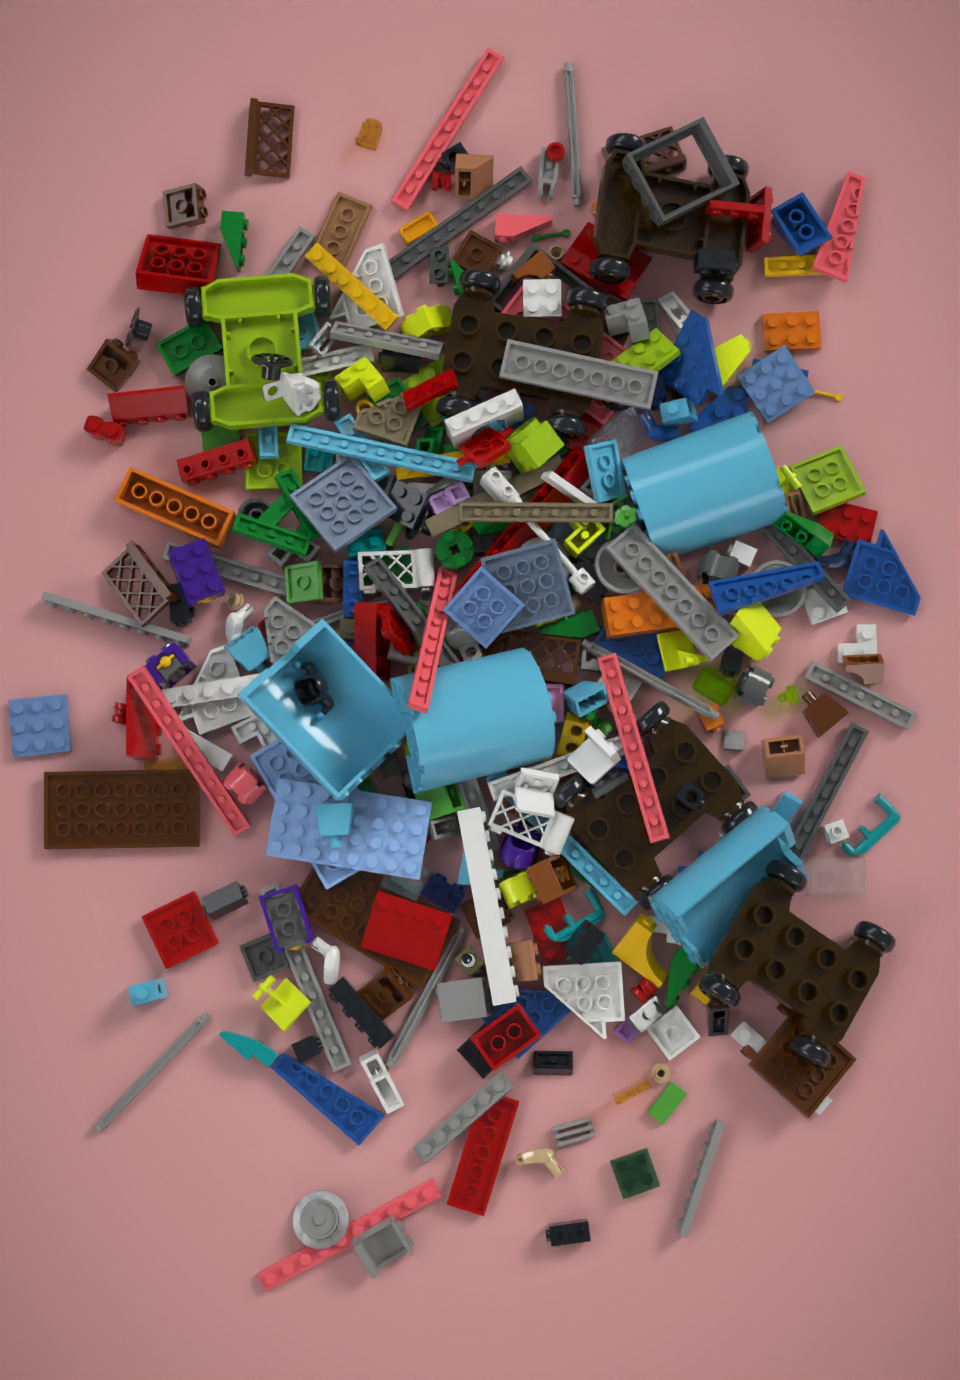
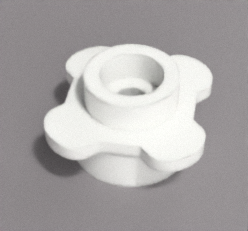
(504, 261)

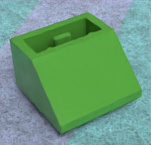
(444, 800)

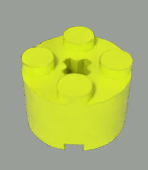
(517, 889)

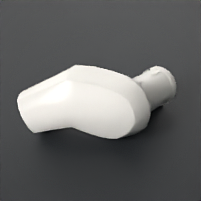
(235, 622)
(331, 962)

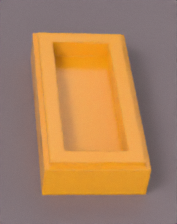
(417, 227)

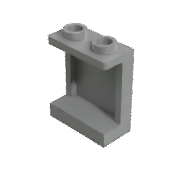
(464, 999)
(382, 1244)

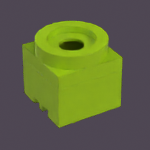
(533, 444)

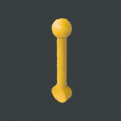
(838, 397)

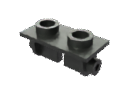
(439, 265)

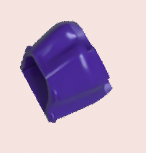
(519, 853)

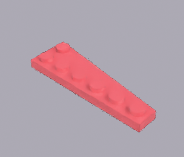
(835, 255)

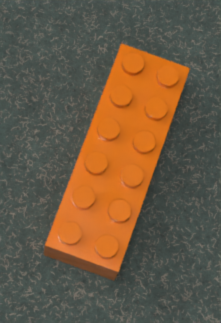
(175, 507)
(638, 614)

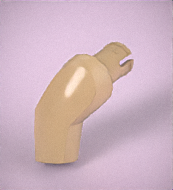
(539, 1156)

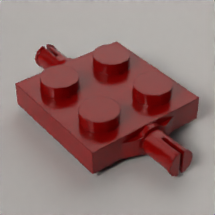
(485, 447)
(395, 630)

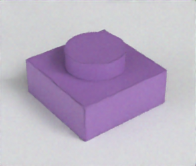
(625, 1031)

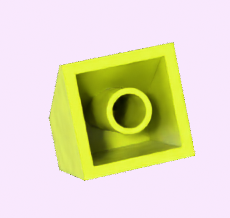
(731, 357)
(756, 631)

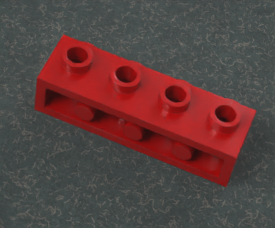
(217, 462)

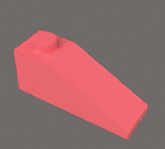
(515, 226)

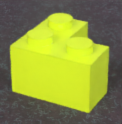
(427, 321)
(362, 378)
(582, 537)

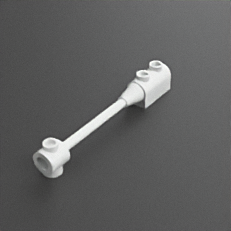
(503, 491)

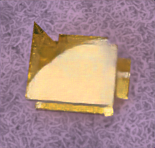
(369, 134)

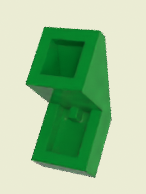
(433, 440)

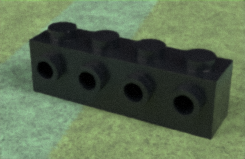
(361, 1012)

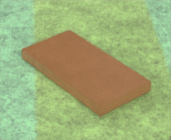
(343, 226)

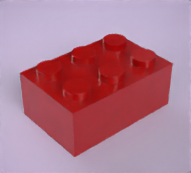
(505, 1036)

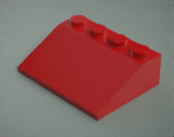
(583, 252)
(175, 264)
(141, 728)
(406, 931)

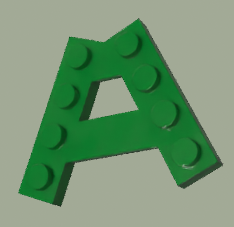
(265, 527)

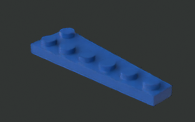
(749, 589)
(338, 1105)

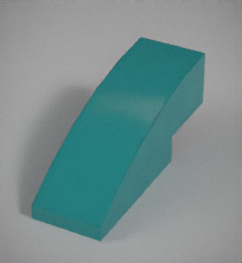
(250, 1047)

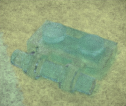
(404, 886)

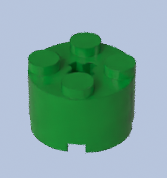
(450, 541)

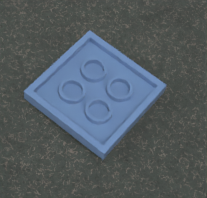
(775, 384)
(483, 607)
(39, 725)

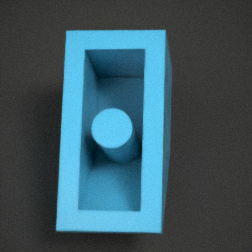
(786, 805)

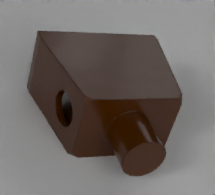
(822, 712)

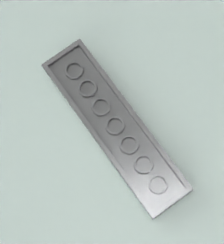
(578, 374)
(672, 592)

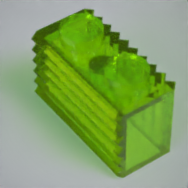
(714, 686)

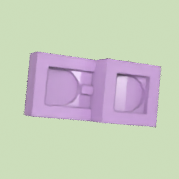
(448, 498)

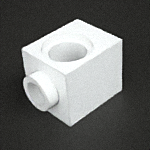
(743, 552)
(835, 832)

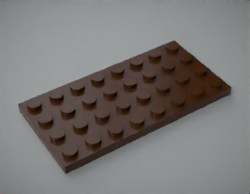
(121, 809)
(346, 912)

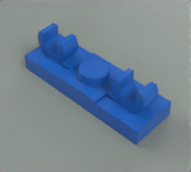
(350, 587)

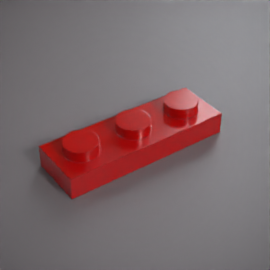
(734, 209)
(430, 390)

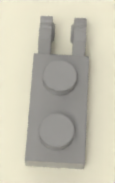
(547, 174)

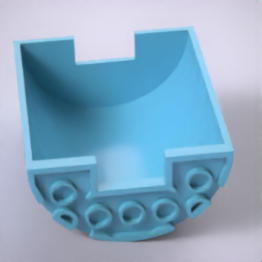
(705, 486)
(479, 720)
(352, 735)
(708, 891)

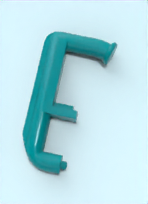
(878, 832)
(594, 917)

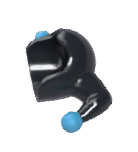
(312, 689)

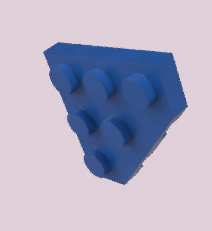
(722, 408)

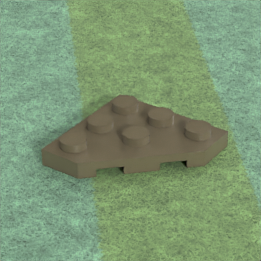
(388, 421)

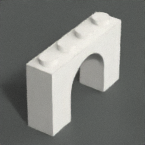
(503, 407)

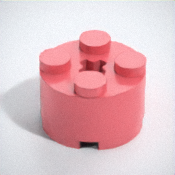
(245, 783)

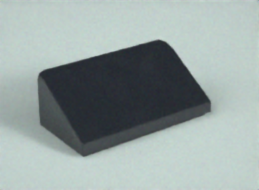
(553, 1063)

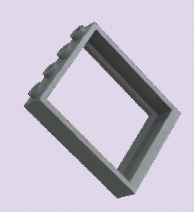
(712, 153)
(508, 284)

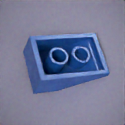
(799, 225)

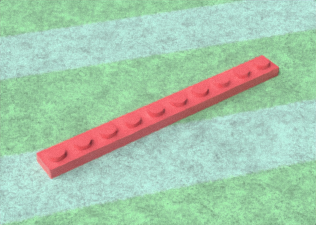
(447, 129)
(432, 641)
(633, 748)
(188, 750)
(309, 1257)

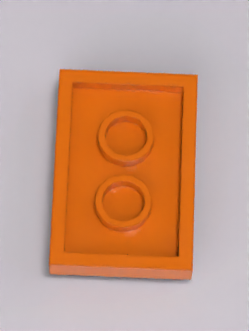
(791, 329)

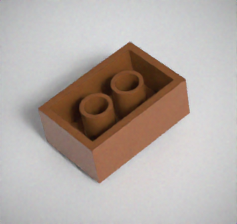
(551, 878)

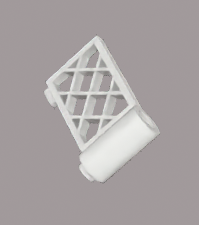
(421, 569)
(553, 836)

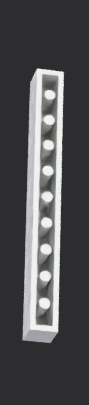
(486, 906)

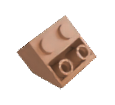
(473, 175)
(783, 756)
(524, 960)

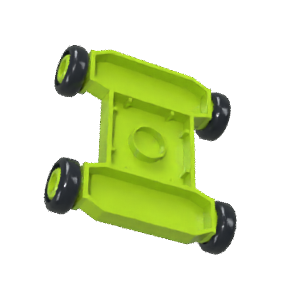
(258, 318)

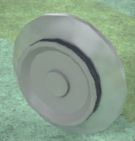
(320, 1219)

